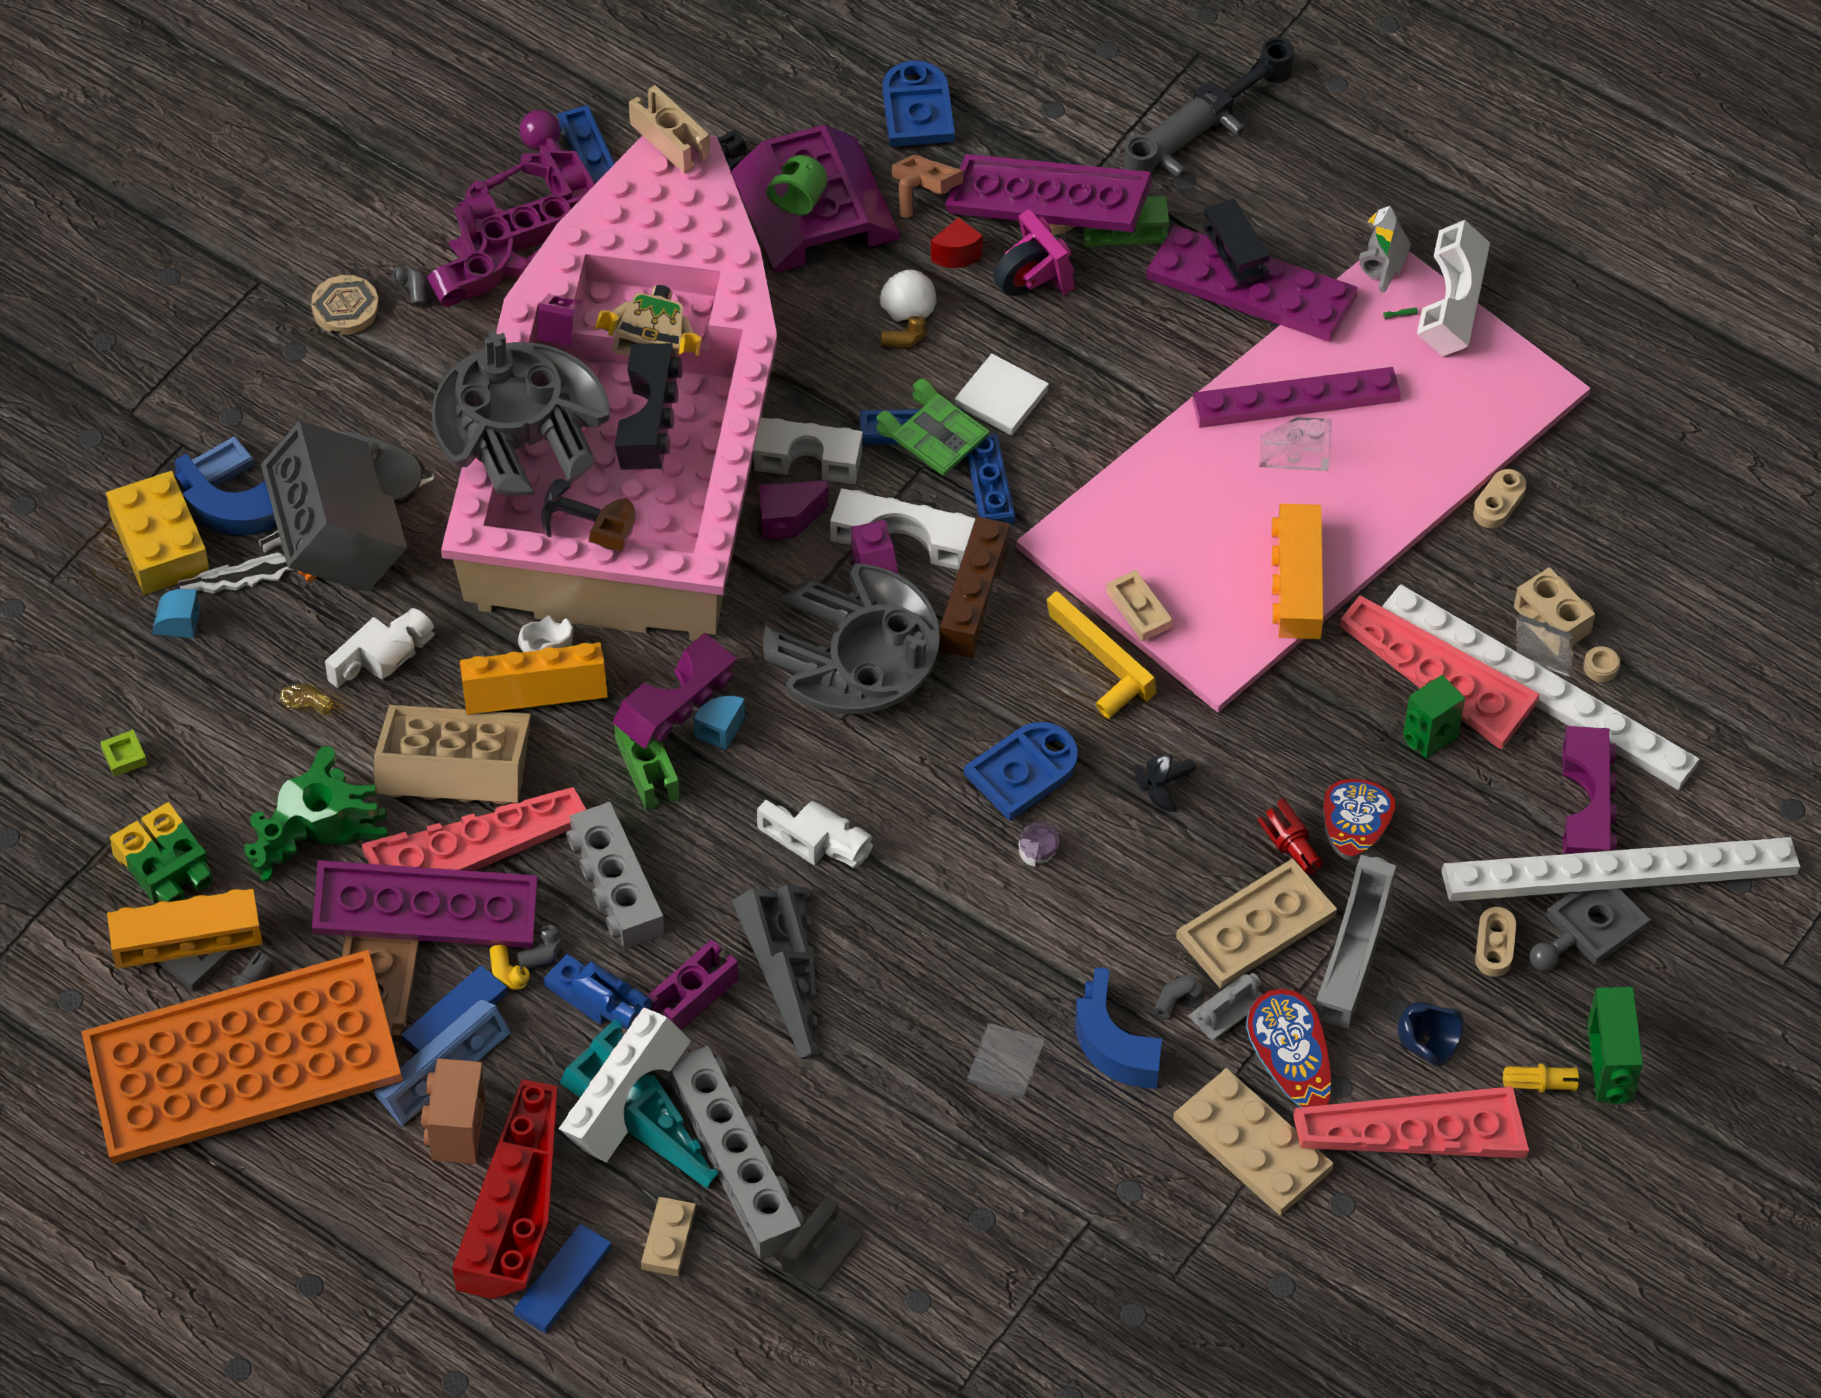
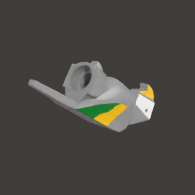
(1386, 247)

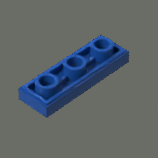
(990, 481)

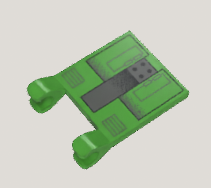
(937, 432)

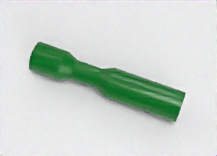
(1403, 312)

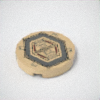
(345, 304)

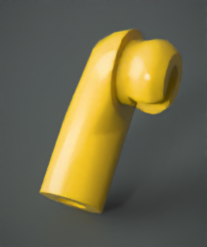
(510, 976)

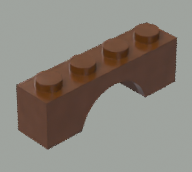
(969, 597)

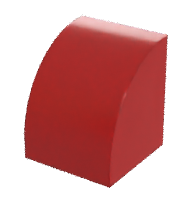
(956, 245)

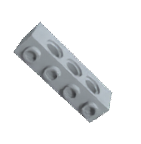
(602, 828)

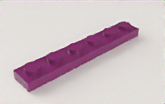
(1296, 397)

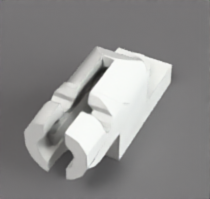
(380, 647)
(814, 833)

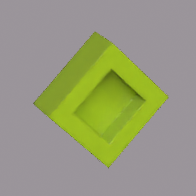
(123, 753)

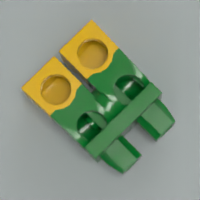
(162, 855)

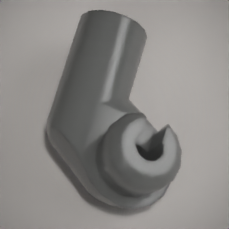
(415, 281)
(545, 950)
(1173, 991)

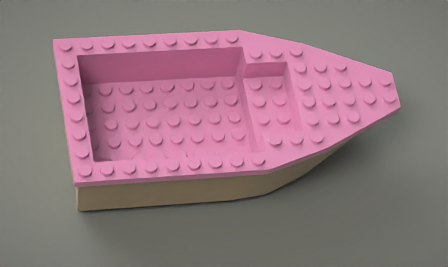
(623, 238)

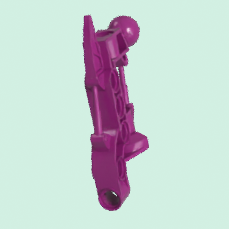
(481, 218)

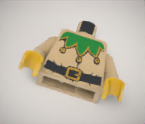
(650, 321)

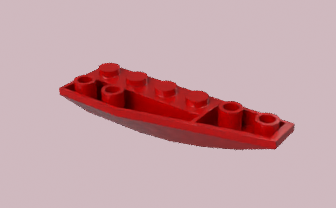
(513, 1200)

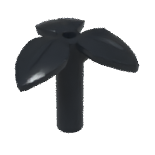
(554, 502)
(1160, 773)

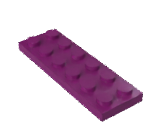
(1052, 191)
(1288, 297)
(424, 904)

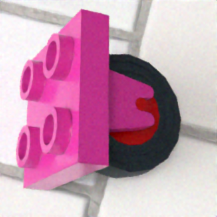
(1035, 260)

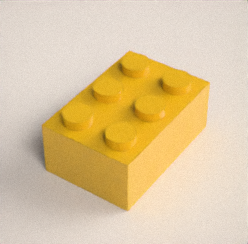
(157, 532)

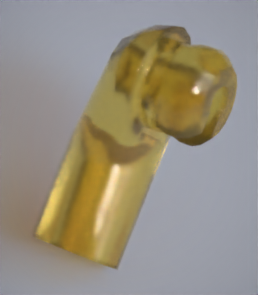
(305, 695)

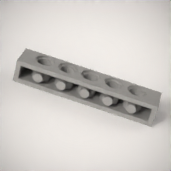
(766, 1231)

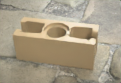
(669, 129)

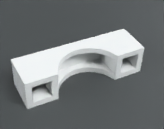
(1462, 258)
(940, 532)
(598, 1117)

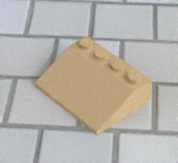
(451, 754)

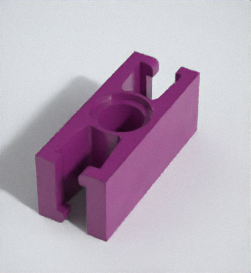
(694, 973)

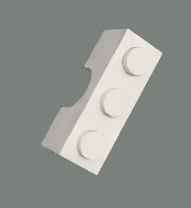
(784, 441)

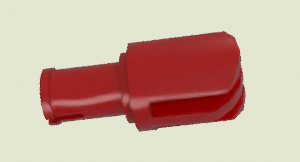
(1292, 837)

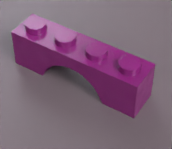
(652, 712)
(1587, 761)

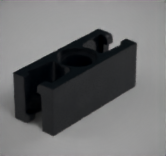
(1236, 243)

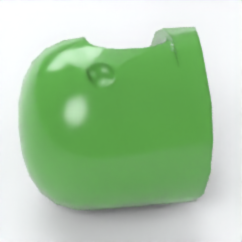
(805, 183)

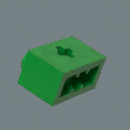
(1433, 716)

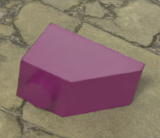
(790, 507)
(873, 546)

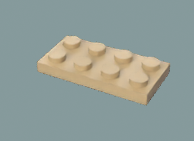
(1256, 923)
(1252, 1141)

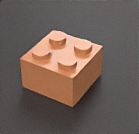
(454, 1111)

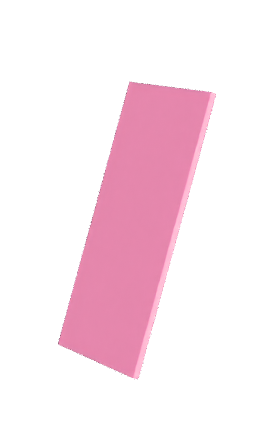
(1199, 509)

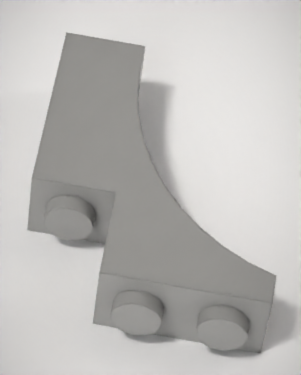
(1356, 941)

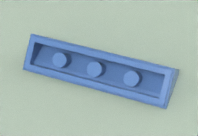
(465, 1039)

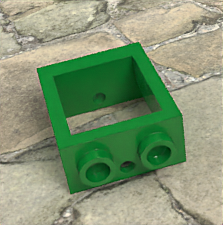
(1614, 1044)

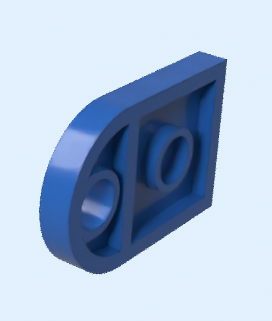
(917, 109)
(1022, 767)

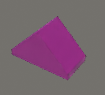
(558, 319)

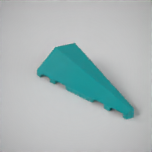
(647, 1109)

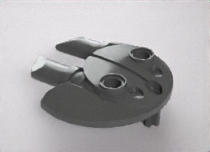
(513, 398)
(864, 645)

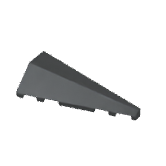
(778, 934)

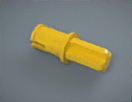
(1540, 1078)

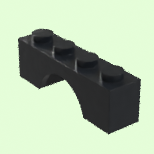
(645, 436)

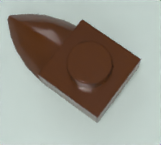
(614, 525)

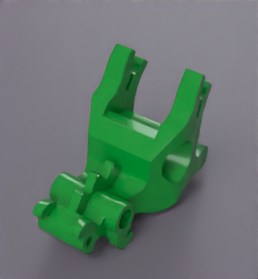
(314, 807)

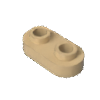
(1500, 495)
(1495, 944)

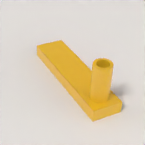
(1133, 676)

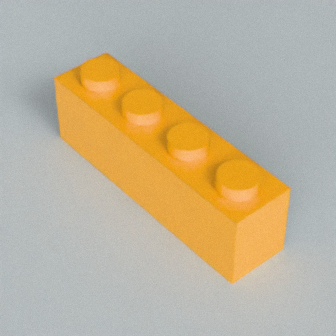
(1299, 571)
(533, 678)
(184, 928)

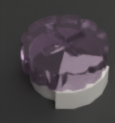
(1038, 843)

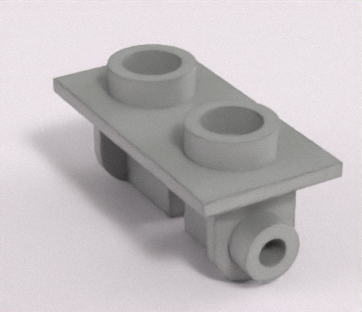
(1227, 1006)

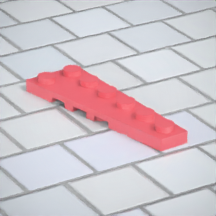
(1493, 701)
(480, 839)
(1442, 1124)

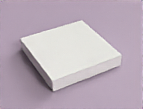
(1001, 394)

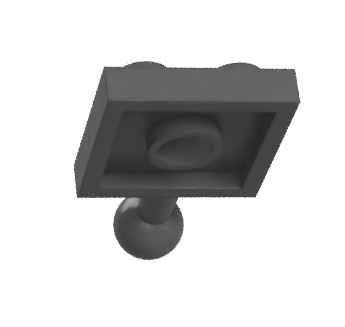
(1592, 939)

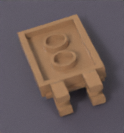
(395, 972)

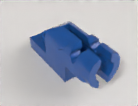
(596, 991)

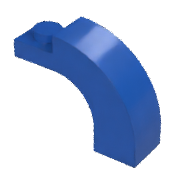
(220, 510)
(1112, 1051)

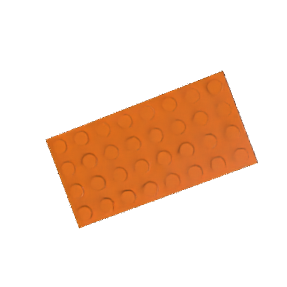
(241, 1056)

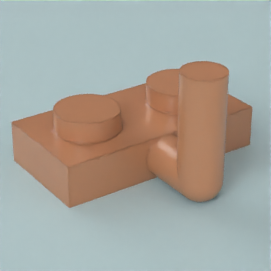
(925, 173)

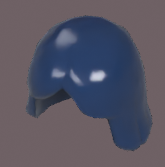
(1440, 1023)

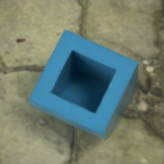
(177, 614)
(719, 720)

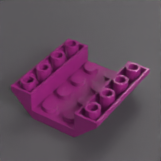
(845, 208)

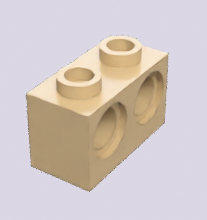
(1558, 607)

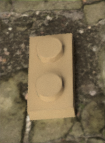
(1139, 605)
(668, 1236)

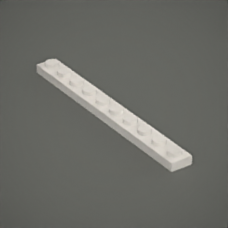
(1556, 695)
(1620, 869)

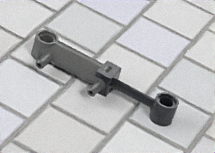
(1207, 110)

